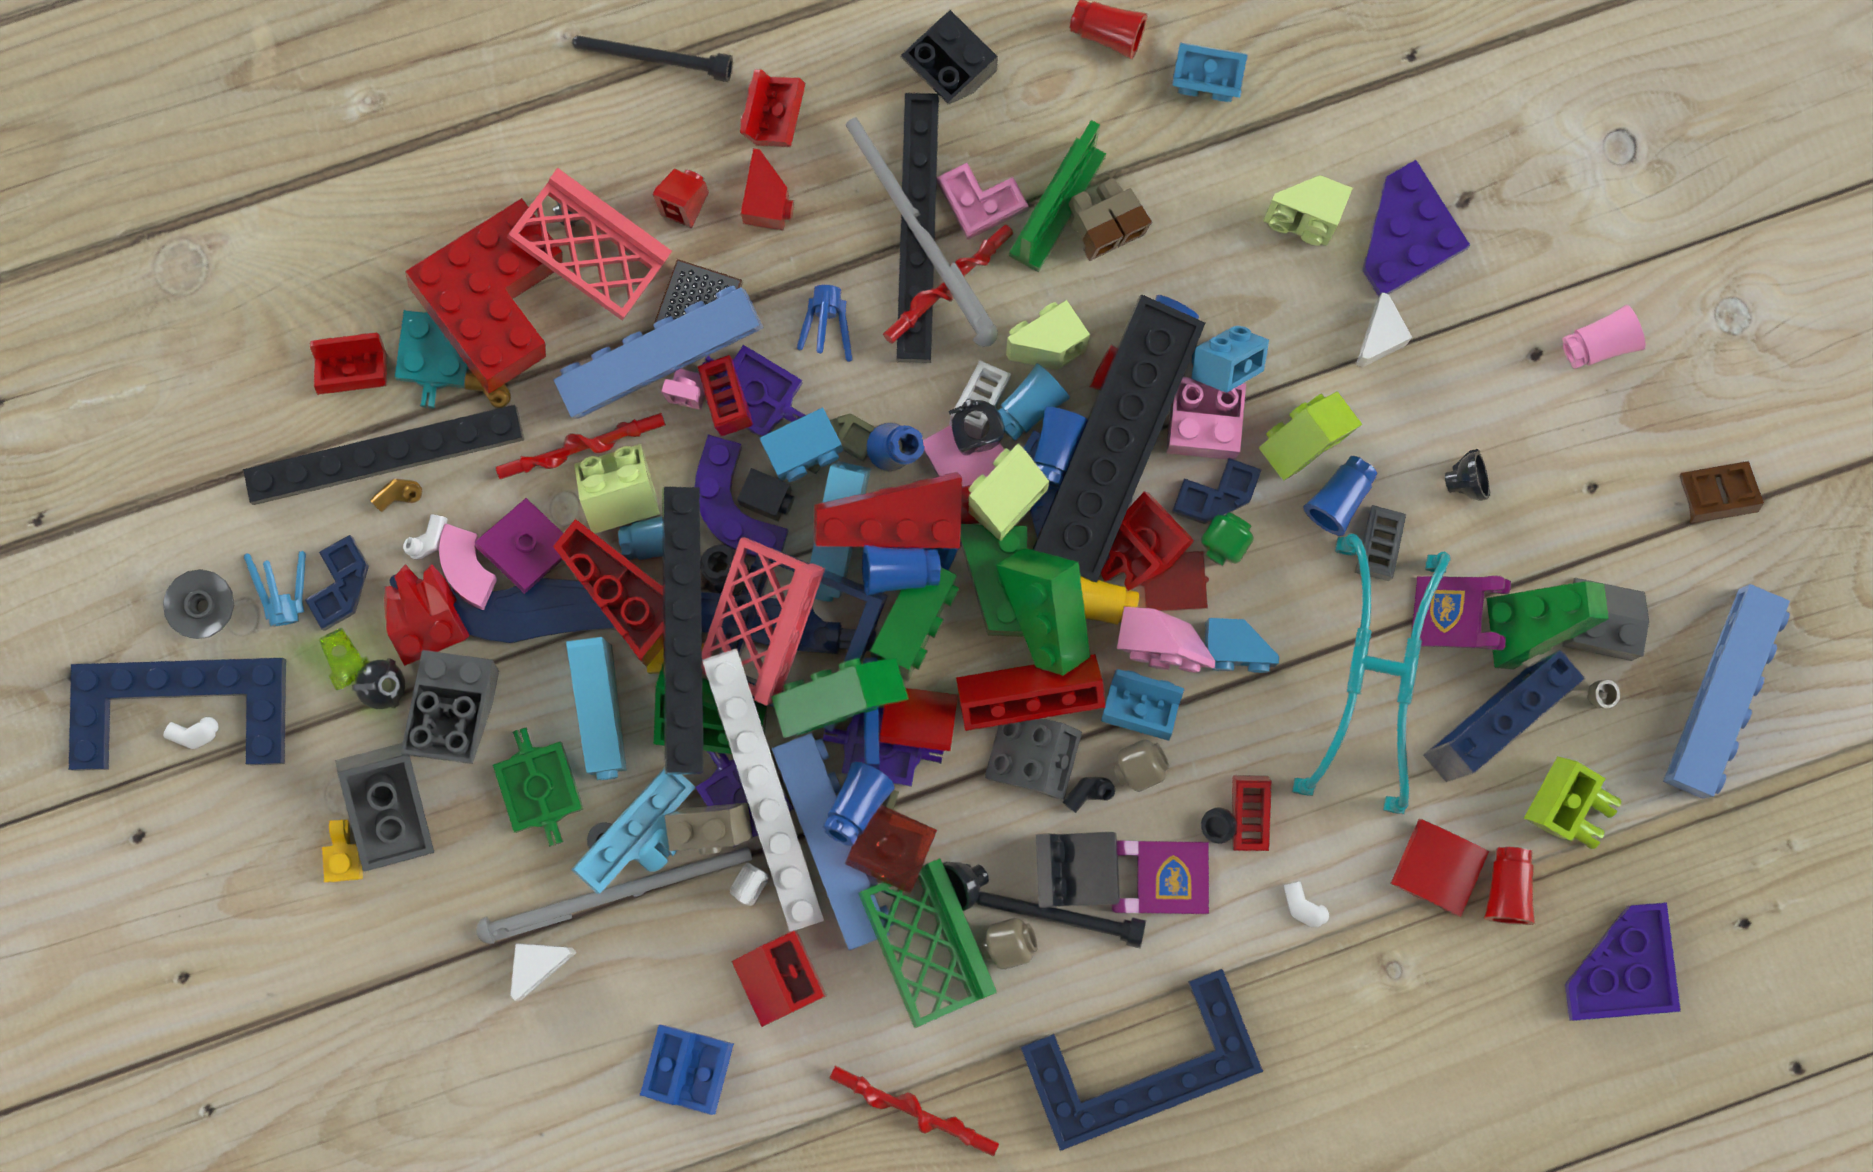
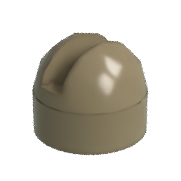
(1603, 686)

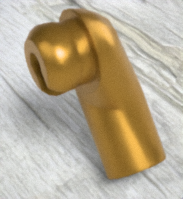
(498, 398)
(397, 490)

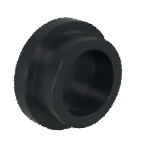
(1218, 825)

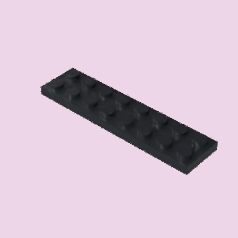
(1119, 435)

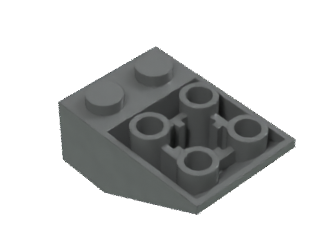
(449, 706)

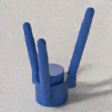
(825, 305)

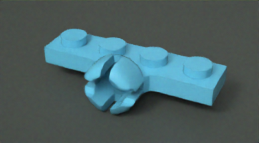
(636, 834)

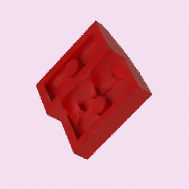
(921, 720)
(1439, 867)

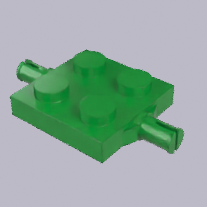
(538, 787)

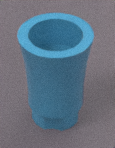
(1028, 402)
(641, 539)

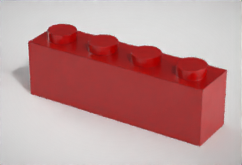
(1028, 694)

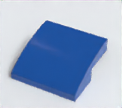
(686, 1069)

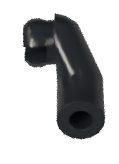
(1089, 789)

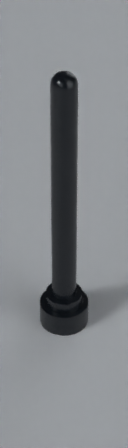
(717, 66)
(1128, 931)

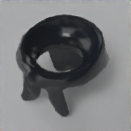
(996, 430)

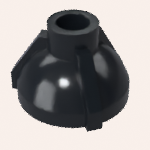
(1469, 477)
(369, 684)
(966, 882)

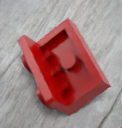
(772, 109)
(349, 363)

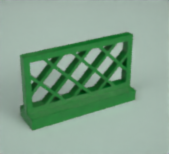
(1053, 208)
(956, 935)

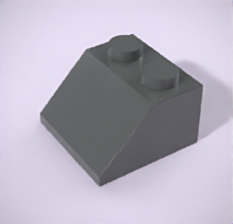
(1624, 631)

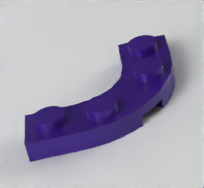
(717, 504)

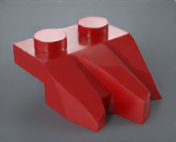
(1145, 543)
(421, 614)

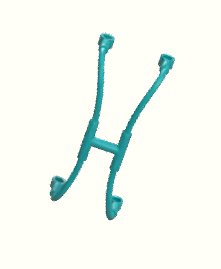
(1361, 662)

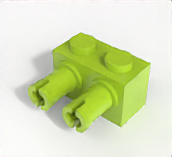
(1566, 799)

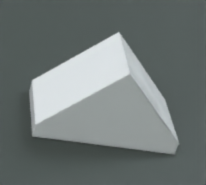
(1385, 332)
(534, 965)

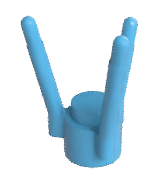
(279, 608)

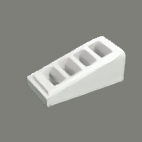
(976, 421)
(749, 884)

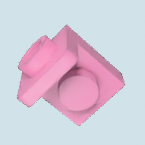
(684, 389)

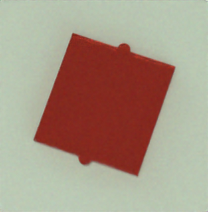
(1179, 586)

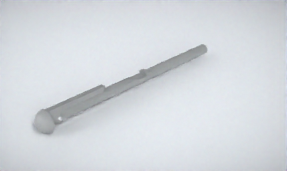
(951, 275)
(492, 931)

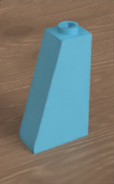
(842, 481)
(597, 706)

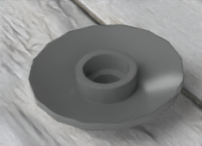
(183, 599)

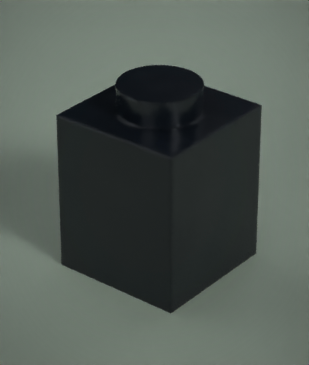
(766, 495)

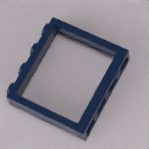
(864, 630)
(1503, 716)

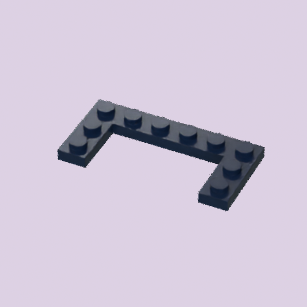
(98, 683)
(1226, 1064)

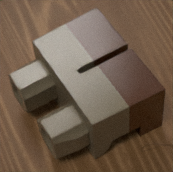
(1110, 222)

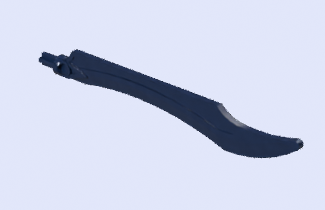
(566, 607)

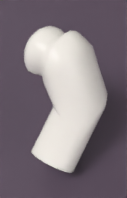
(428, 542)
(194, 736)
(1302, 909)

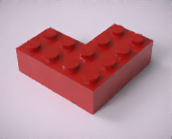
(471, 295)

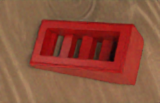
(731, 416)
(1264, 798)

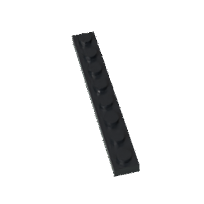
(919, 186)
(383, 454)
(682, 630)

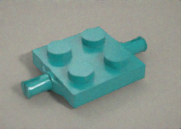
(427, 357)

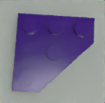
(1410, 231)
(1627, 969)

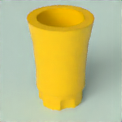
(1106, 601)

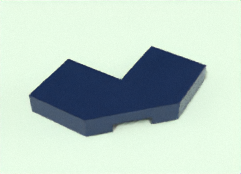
(1233, 492)
(342, 597)

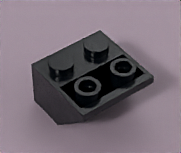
(951, 59)

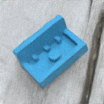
(1209, 71)
(1142, 704)

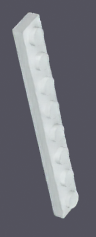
(763, 789)

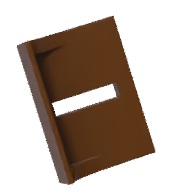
(1705, 497)

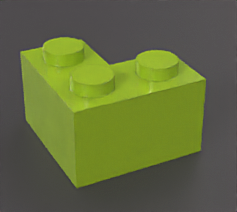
(1311, 432)

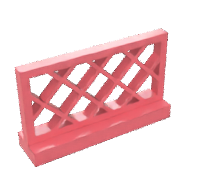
(606, 221)
(789, 625)

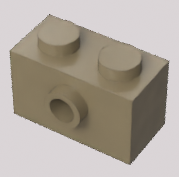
(708, 827)

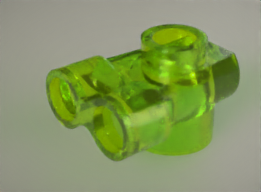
(343, 667)

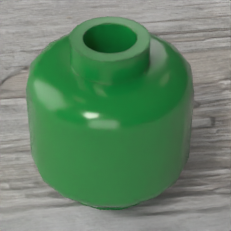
(1227, 539)

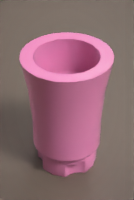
(1605, 338)

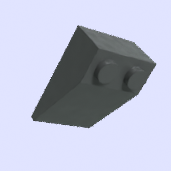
(384, 807)

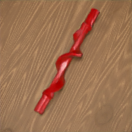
(926, 299)
(575, 443)
(909, 1104)

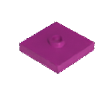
(522, 545)

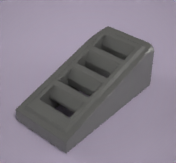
(1386, 571)

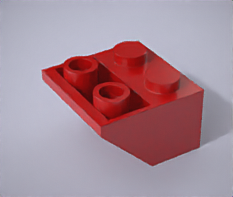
(779, 978)

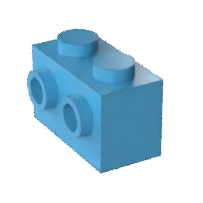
(1229, 358)
(802, 445)

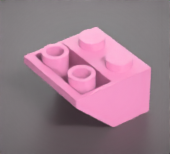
(1206, 421)
(1162, 641)

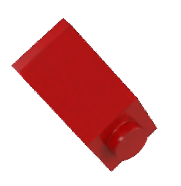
(681, 196)
(765, 196)

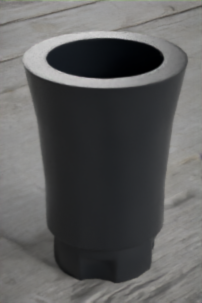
(714, 581)

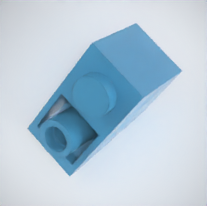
(1238, 644)

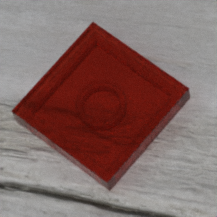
(892, 848)

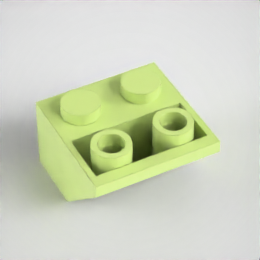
(1309, 209)
(1050, 339)
(616, 488)
(1007, 491)

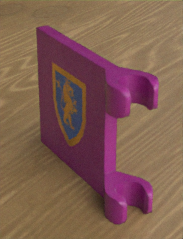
(1457, 612)
(1169, 877)

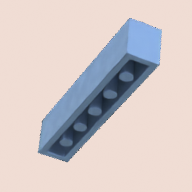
(657, 353)
(1727, 692)
(812, 796)

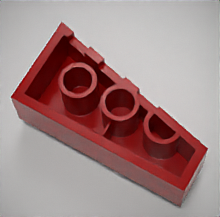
(900, 516)
(618, 587)

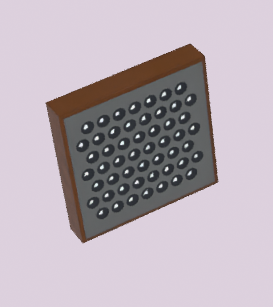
(691, 285)

